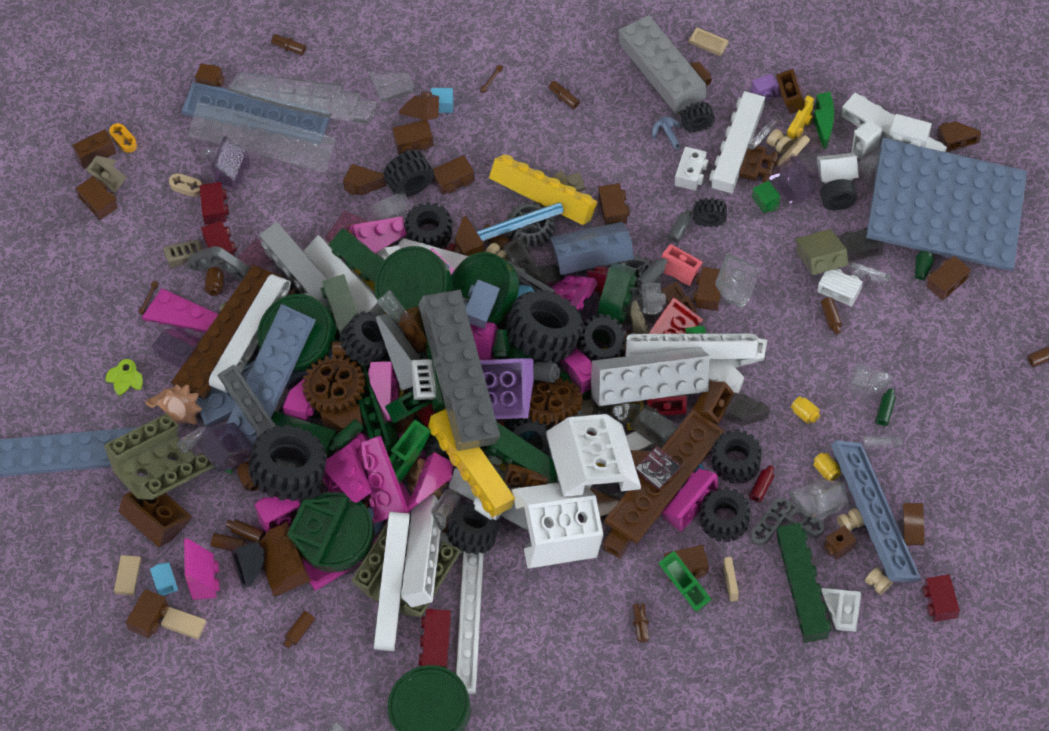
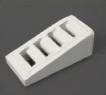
(418, 395)

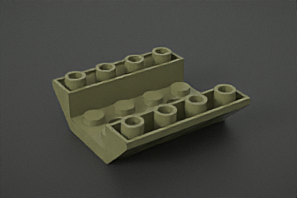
(147, 452)
(369, 574)

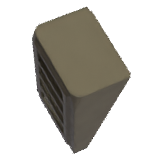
(175, 249)
(638, 321)

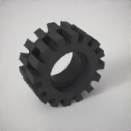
(697, 116)
(710, 212)

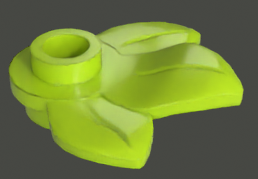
(124, 379)

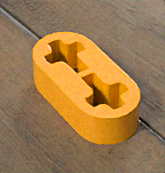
(120, 140)

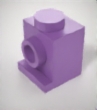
(765, 86)

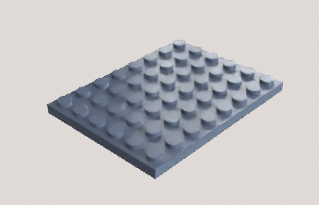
(947, 204)

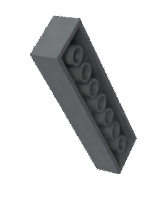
(459, 370)

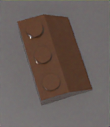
(156, 518)
(282, 561)

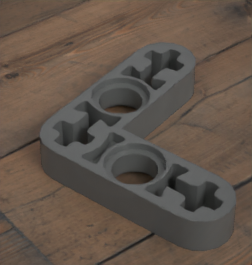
(217, 256)
(786, 515)

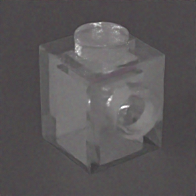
(652, 298)

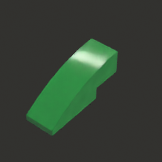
(824, 117)
(408, 449)
(685, 581)

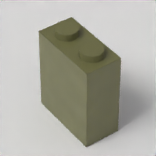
(822, 251)

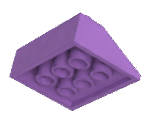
(509, 386)

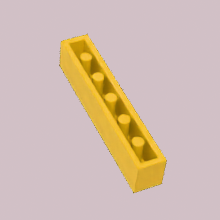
(542, 189)
(473, 468)

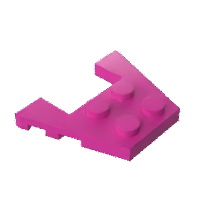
(575, 289)

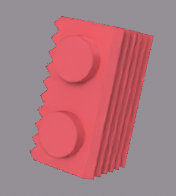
(681, 265)

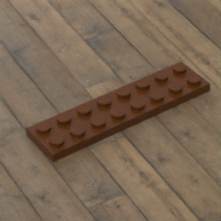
(218, 336)
(642, 507)

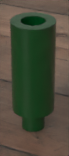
(885, 408)
(346, 435)

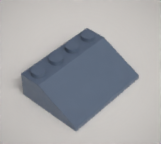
(592, 247)

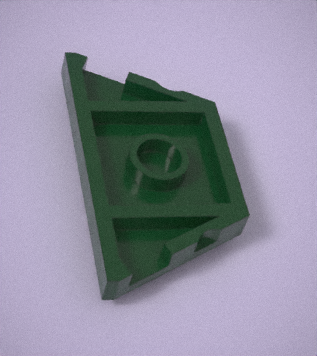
(315, 526)

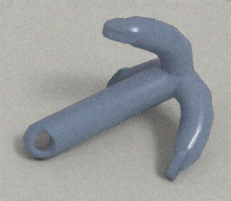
(667, 123)

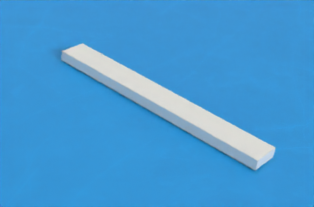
(469, 620)

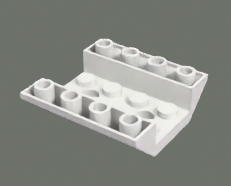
(577, 454)
(566, 537)

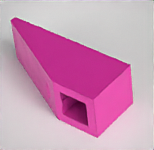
(296, 404)

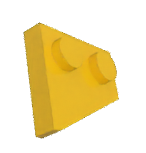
(801, 120)

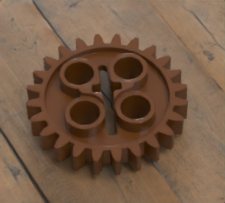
(317, 381)
(563, 404)

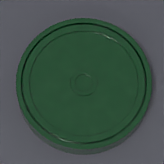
(491, 270)
(411, 274)
(320, 337)
(350, 539)
(429, 701)

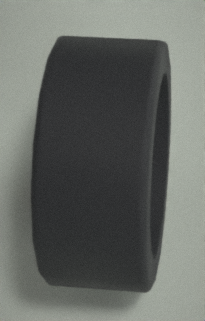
(836, 187)

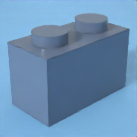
(480, 303)

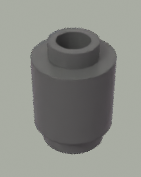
(545, 371)

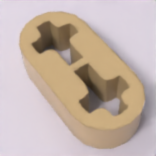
(185, 185)

